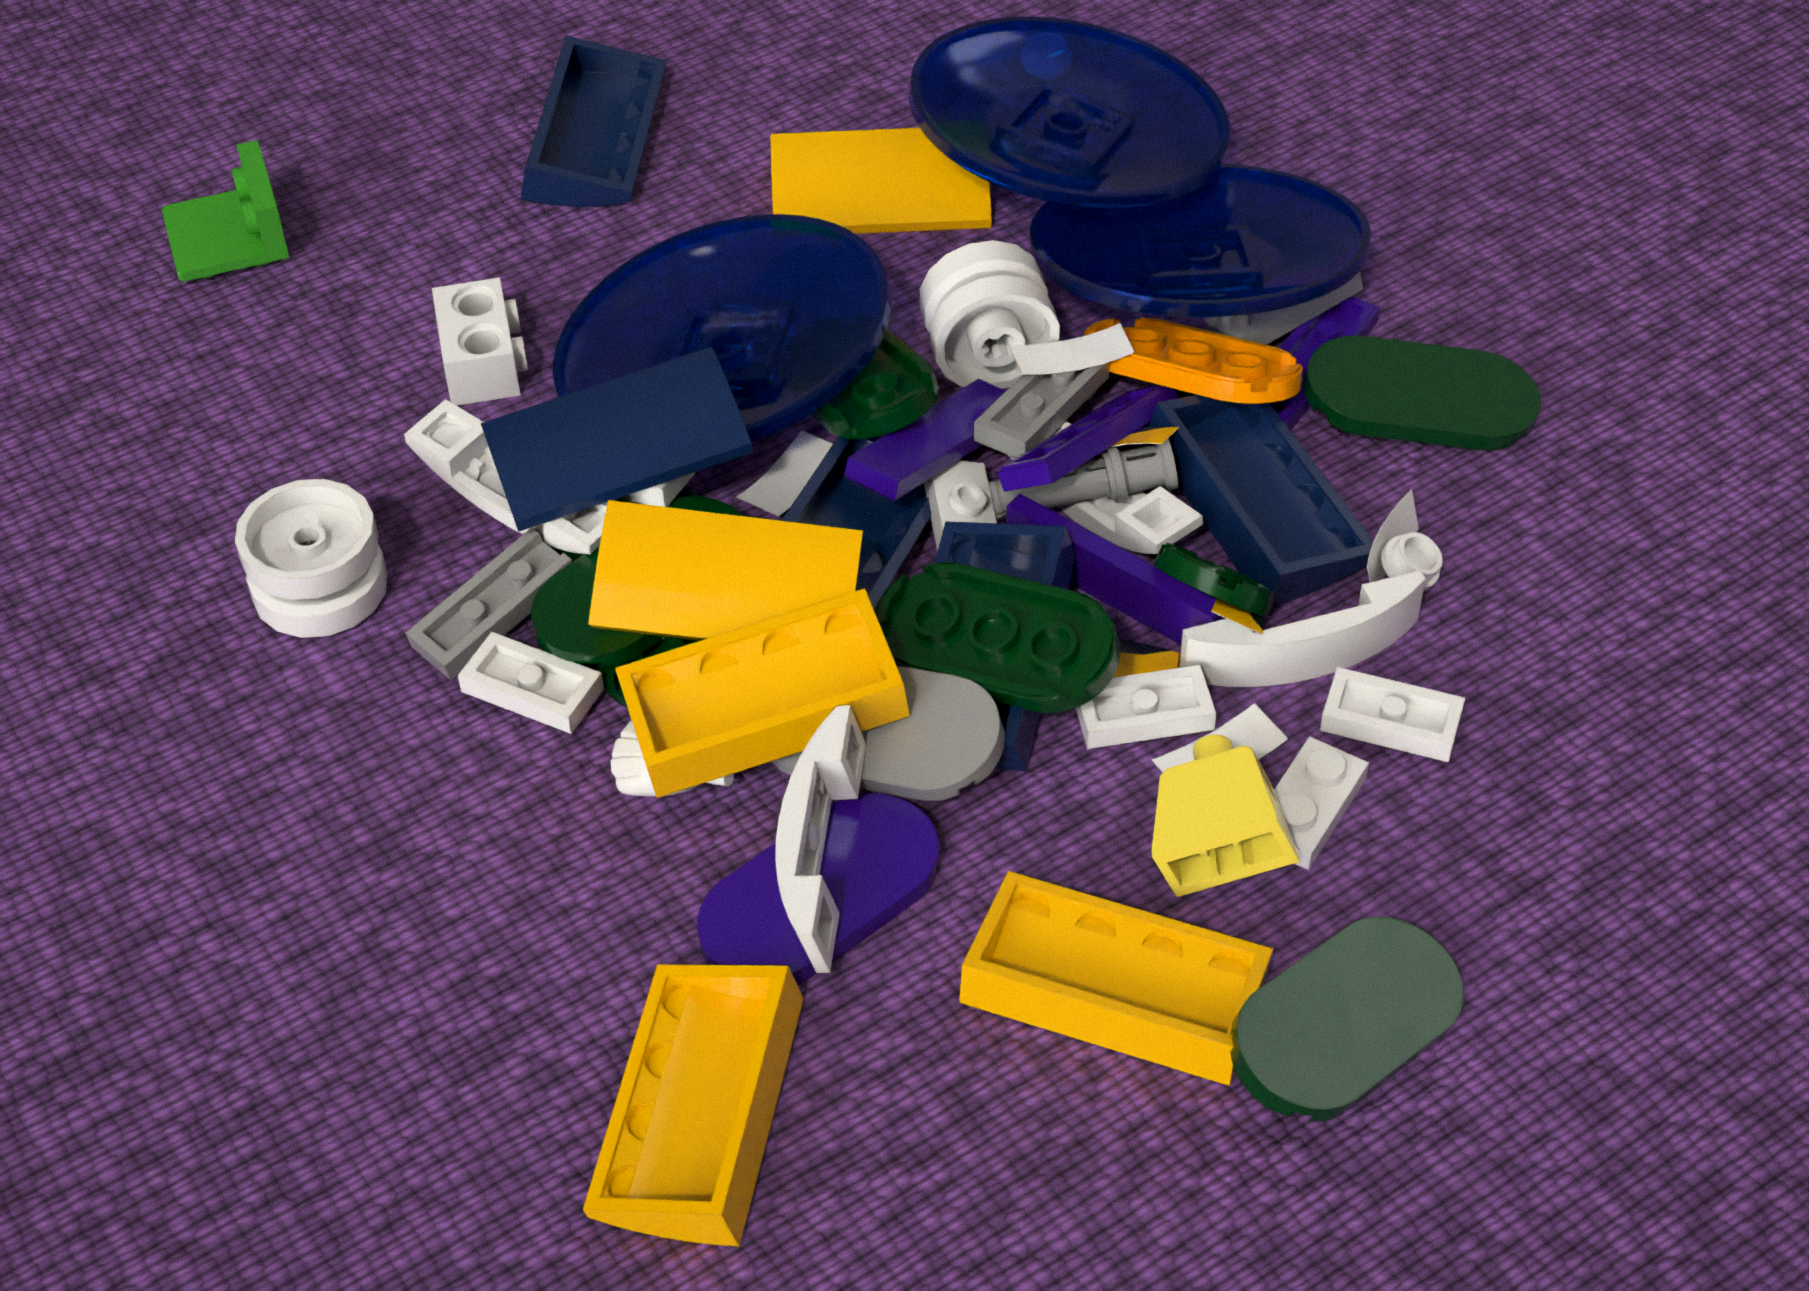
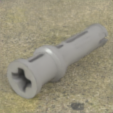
(1111, 476)

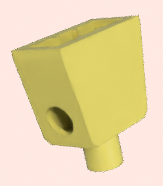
(1218, 819)

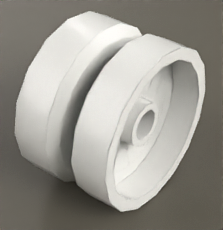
(981, 304)
(311, 557)

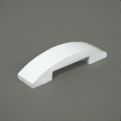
(458, 452)
(1137, 523)
(1309, 647)
(824, 772)

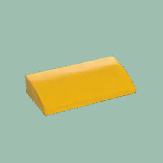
(875, 182)
(713, 571)
(760, 691)
(1112, 975)
(696, 1102)

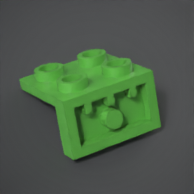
(229, 227)

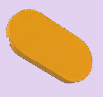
(1205, 362)

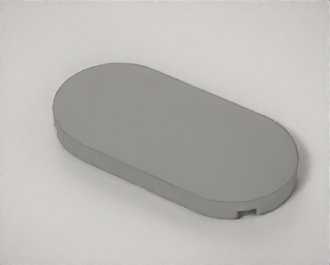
(939, 748)

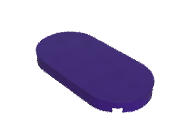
(874, 862)

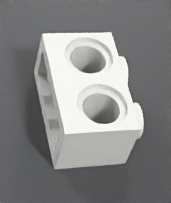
(477, 343)

